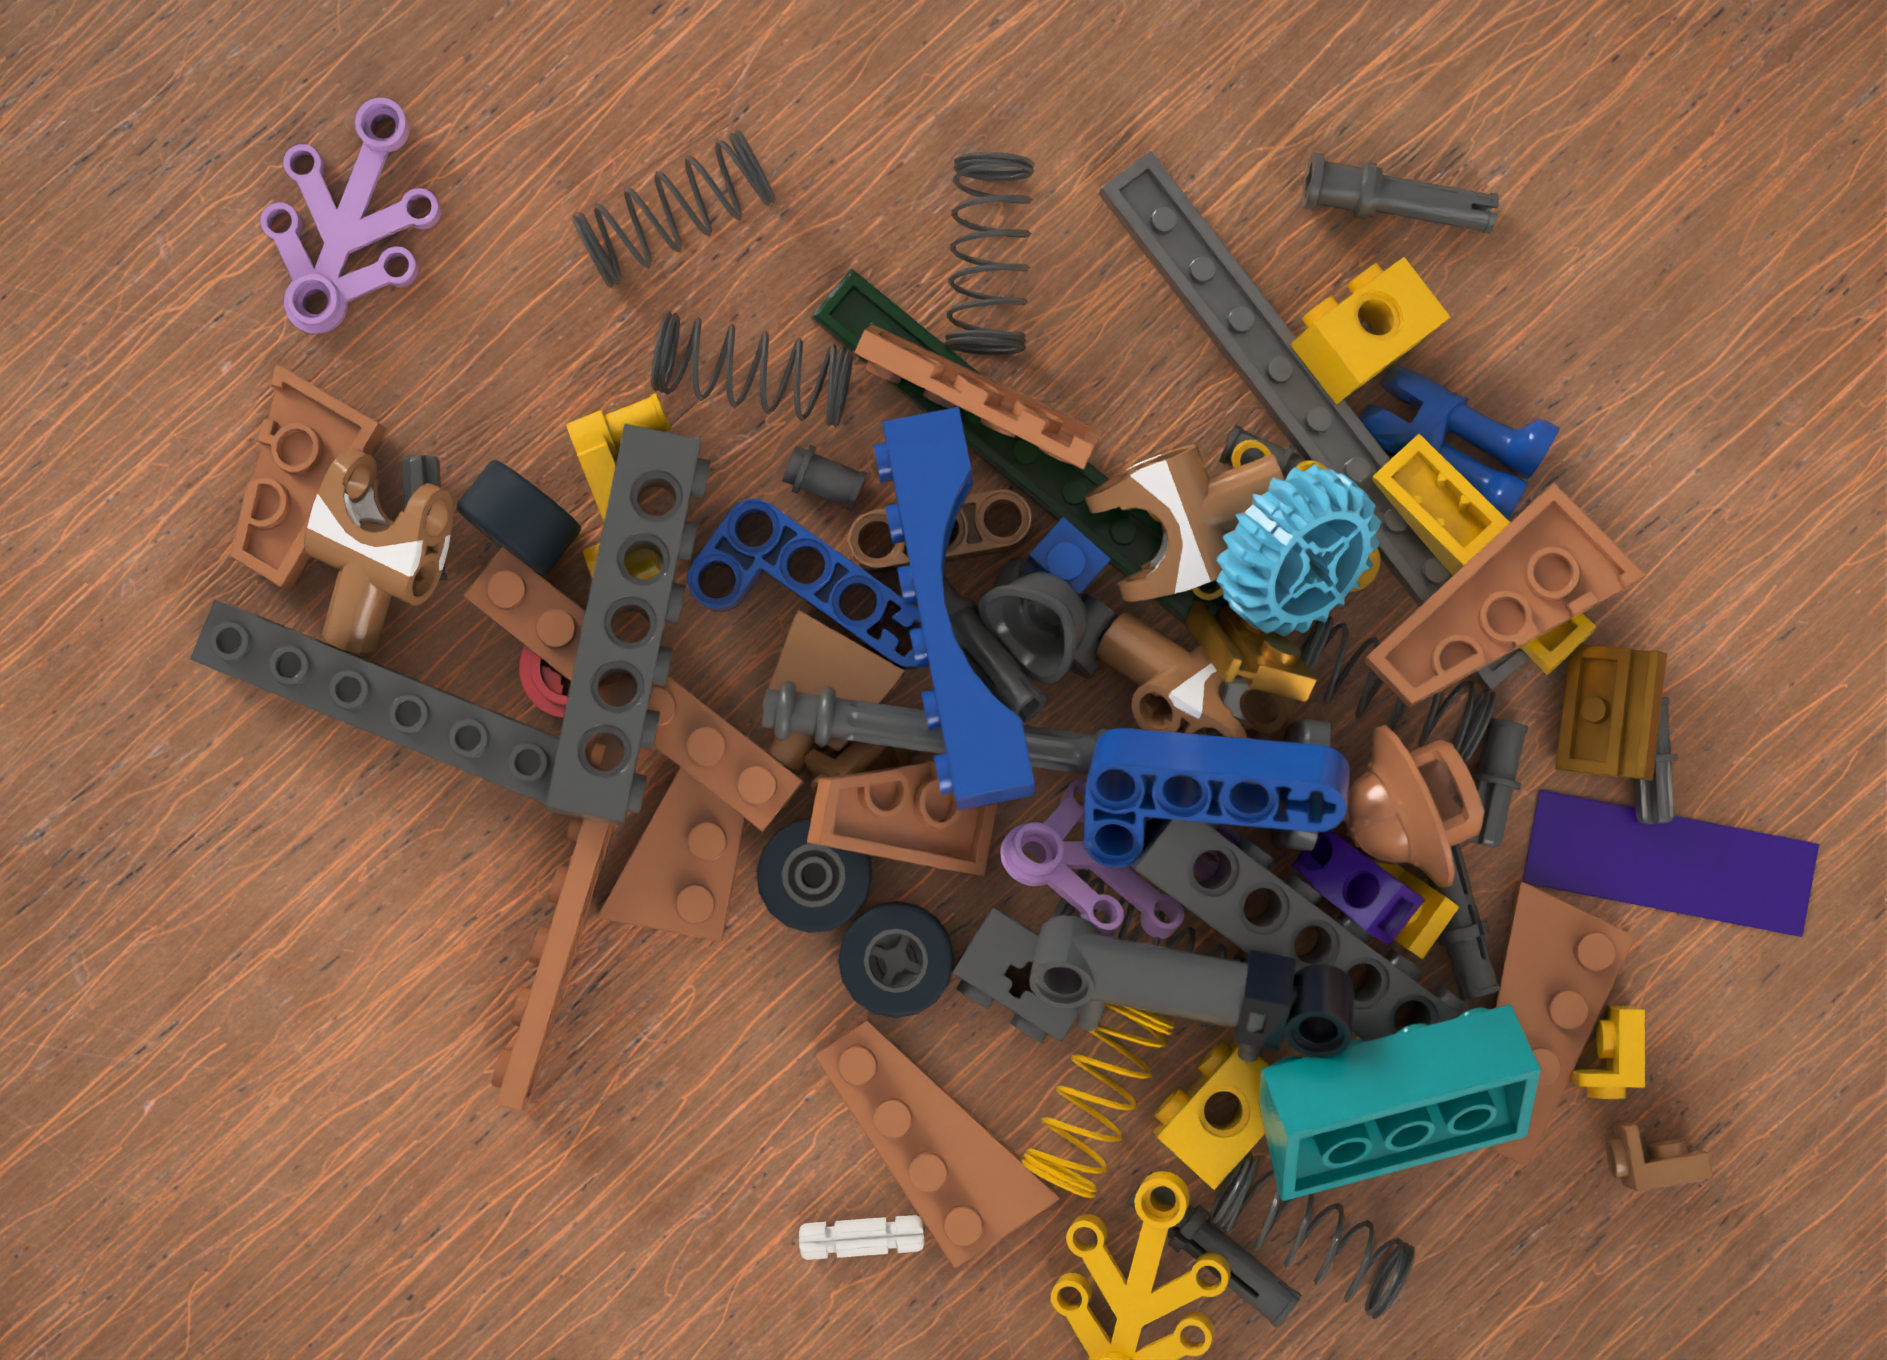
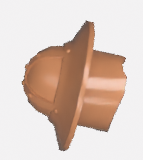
(1406, 809)

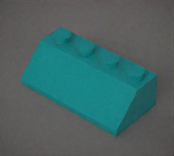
(1398, 1101)

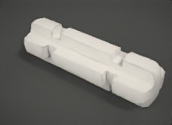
(861, 1237)

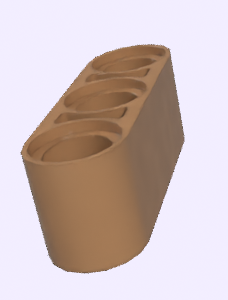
(972, 538)

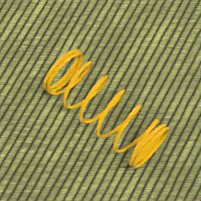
(1051, 1167)

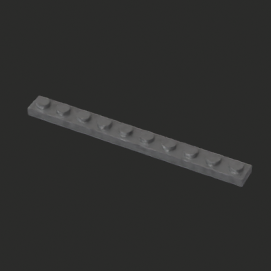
(1260, 352)

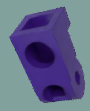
(1358, 886)

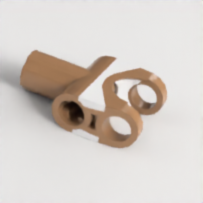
(1191, 511)
(372, 551)
(1182, 688)

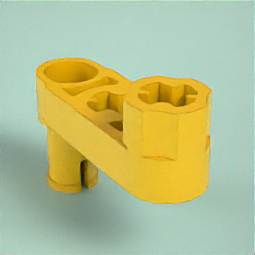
(597, 447)

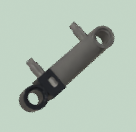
(1257, 998)

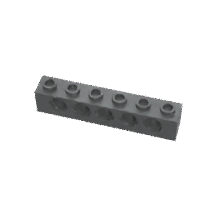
(644, 461)
(377, 699)
(1219, 901)

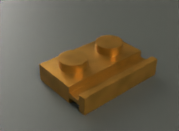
(1262, 659)
(1611, 712)

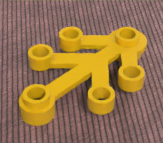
(1134, 1299)

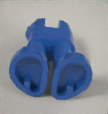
(1445, 410)

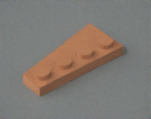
(996, 404)
(1512, 591)
(1557, 980)
(941, 1156)

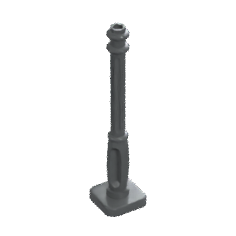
(907, 728)

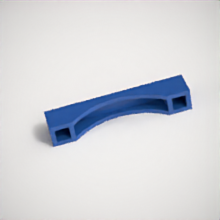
(981, 736)

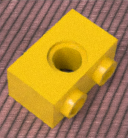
(1347, 355)
(1207, 1147)

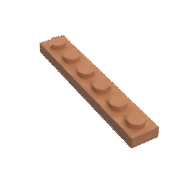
(686, 727)
(555, 949)

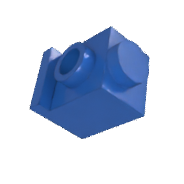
(1068, 556)

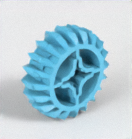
(1298, 550)

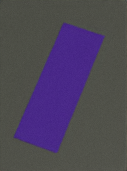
(1671, 865)

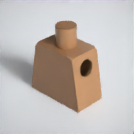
(822, 658)

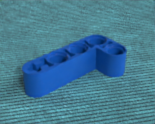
(775, 559)
(1296, 787)

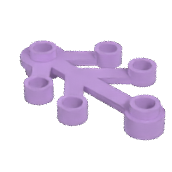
(346, 228)
(1061, 856)

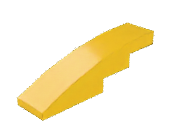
(1458, 524)

